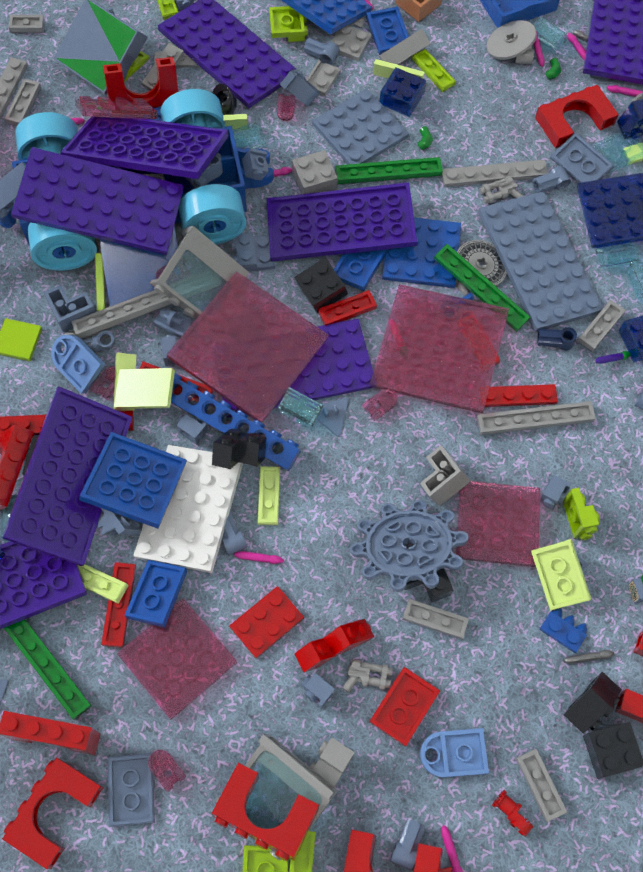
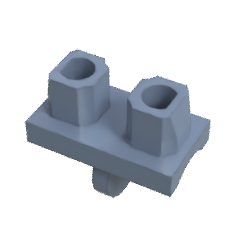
(172, 322)

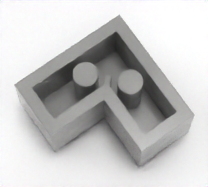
(446, 478)
(332, 761)

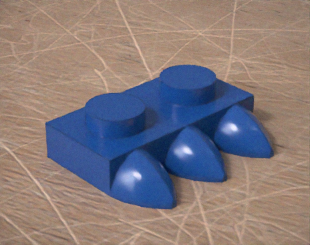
(563, 630)

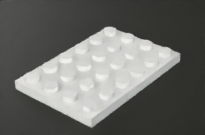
(195, 515)

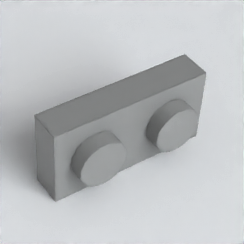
(26, 23)

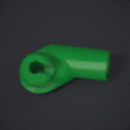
(555, 69)
(427, 138)

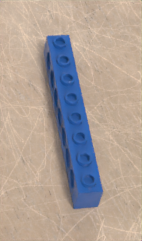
(284, 459)

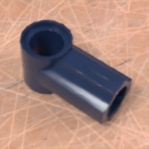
(555, 338)

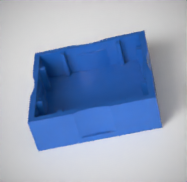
(512, 10)

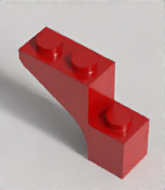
(335, 643)

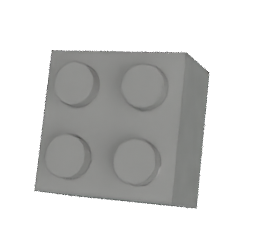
(314, 173)

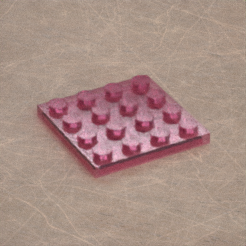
(120, 108)
(499, 523)
(177, 660)

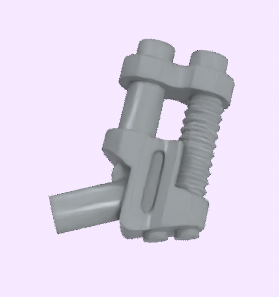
(505, 187)
(360, 671)

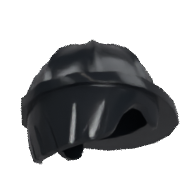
(226, 98)

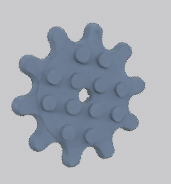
(430, 551)

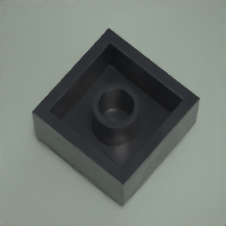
(321, 284)
(613, 750)

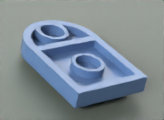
(77, 362)
(457, 753)

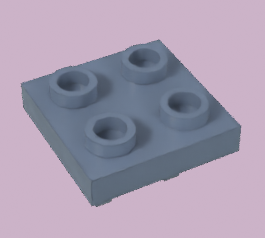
(119, 524)

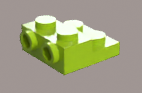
(287, 23)
(581, 518)

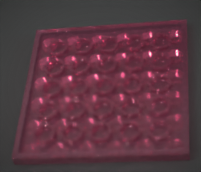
(248, 347)
(440, 348)

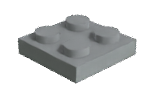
(352, 42)

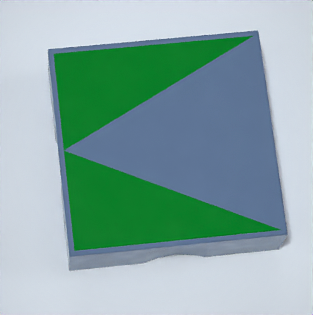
(98, 40)

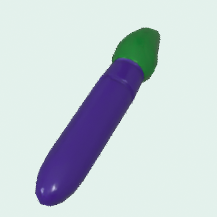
(613, 357)

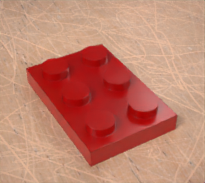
(266, 622)
(404, 706)

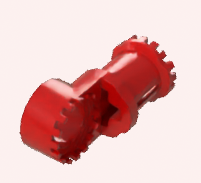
(511, 809)

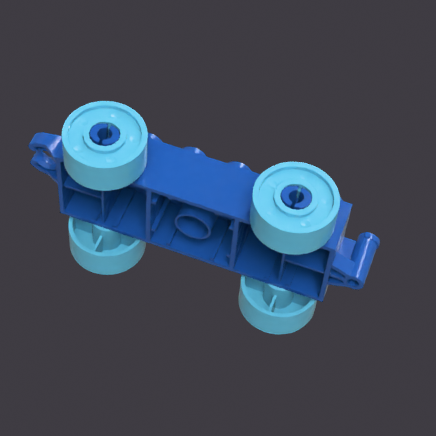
(212, 209)

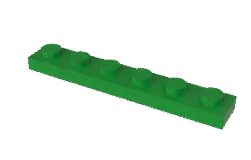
(388, 170)
(480, 285)
(48, 668)

